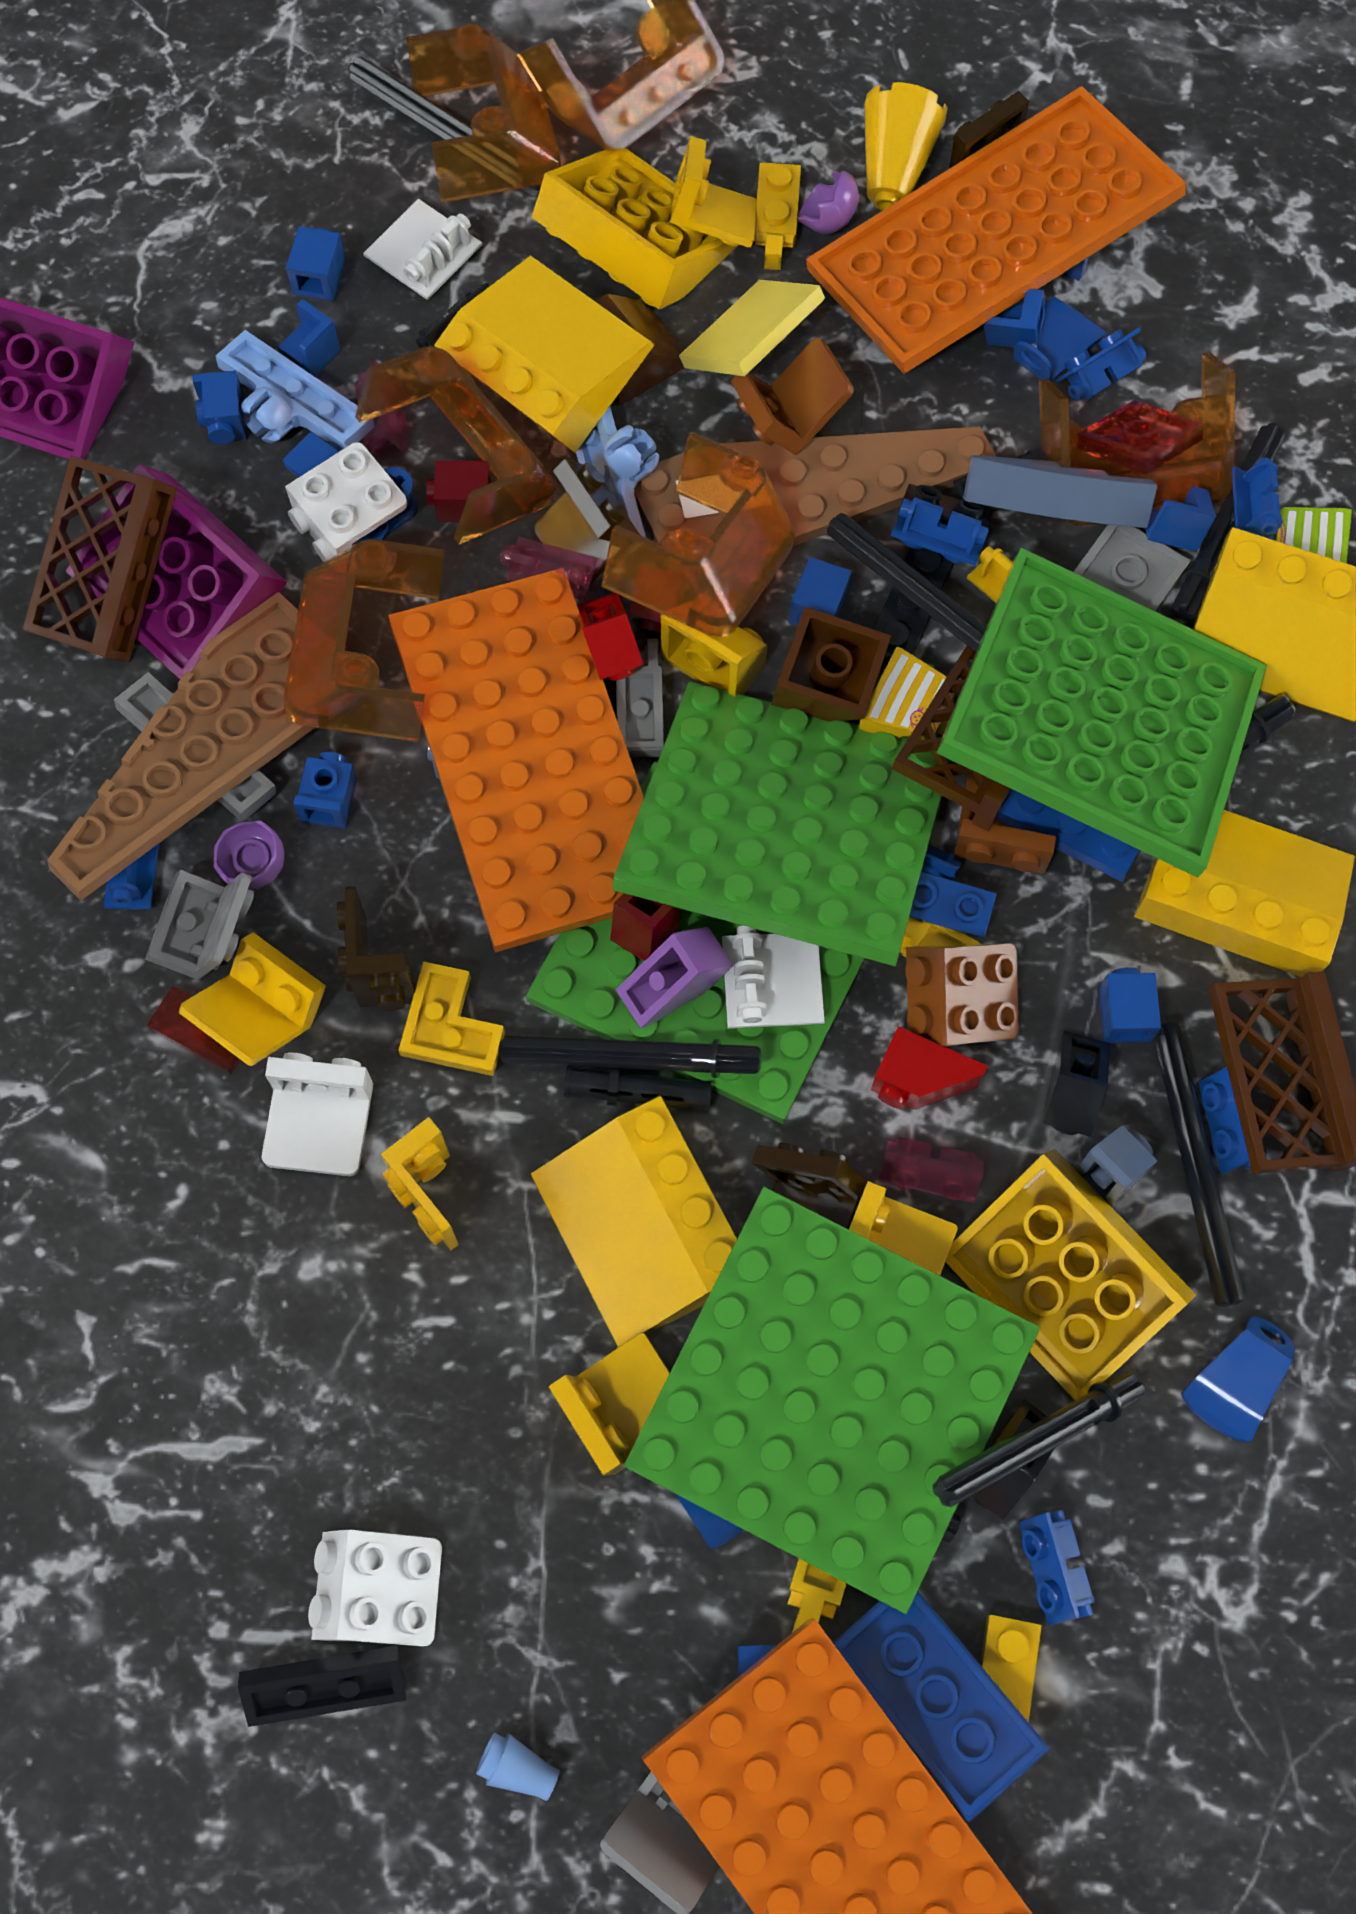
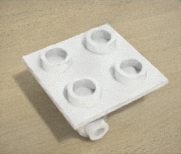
(424, 248)
(771, 981)

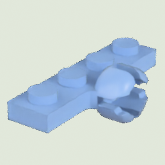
(288, 396)
(620, 460)

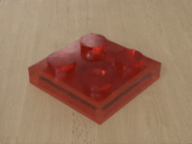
(1140, 437)

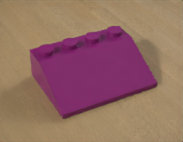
(56, 379)
(199, 582)

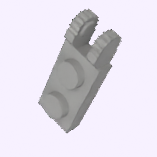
(642, 707)

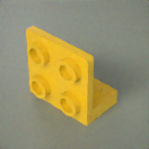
(708, 207)
(258, 1004)
(413, 1158)
(903, 1229)
(613, 1400)

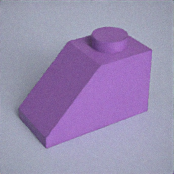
(674, 975)

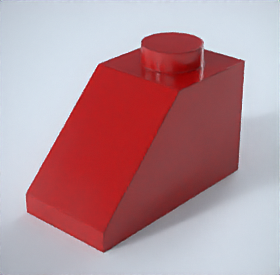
(609, 637)
(923, 1072)

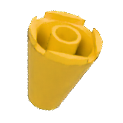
(899, 139)

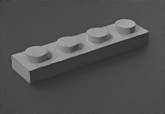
(141, 703)

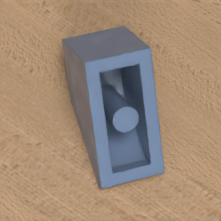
(1117, 1164)

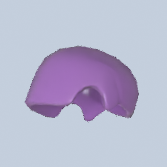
(830, 206)
(251, 850)

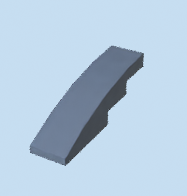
(1059, 491)

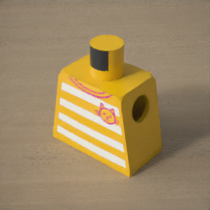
(903, 697)

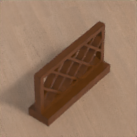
(128, 567)
(939, 778)
(1321, 1070)

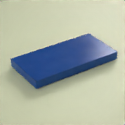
(941, 1703)

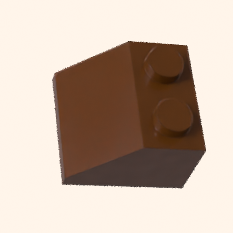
(664, 356)
(830, 667)

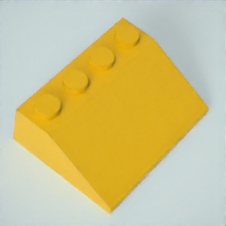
(620, 219)
(546, 350)
(1289, 614)
(1258, 897)
(638, 1220)
(1071, 1268)

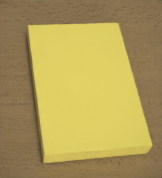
(752, 327)

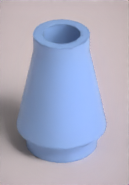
(516, 1768)

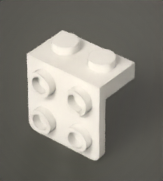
(343, 500)
(316, 1114)
(375, 1588)

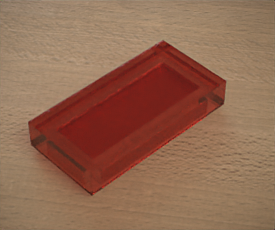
(177, 1029)

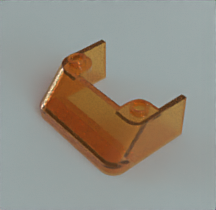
(677, 65)
(509, 142)
(1202, 466)
(523, 478)
(702, 578)
(339, 686)

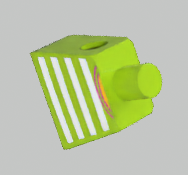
(1316, 530)

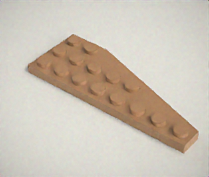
(827, 477)
(192, 751)

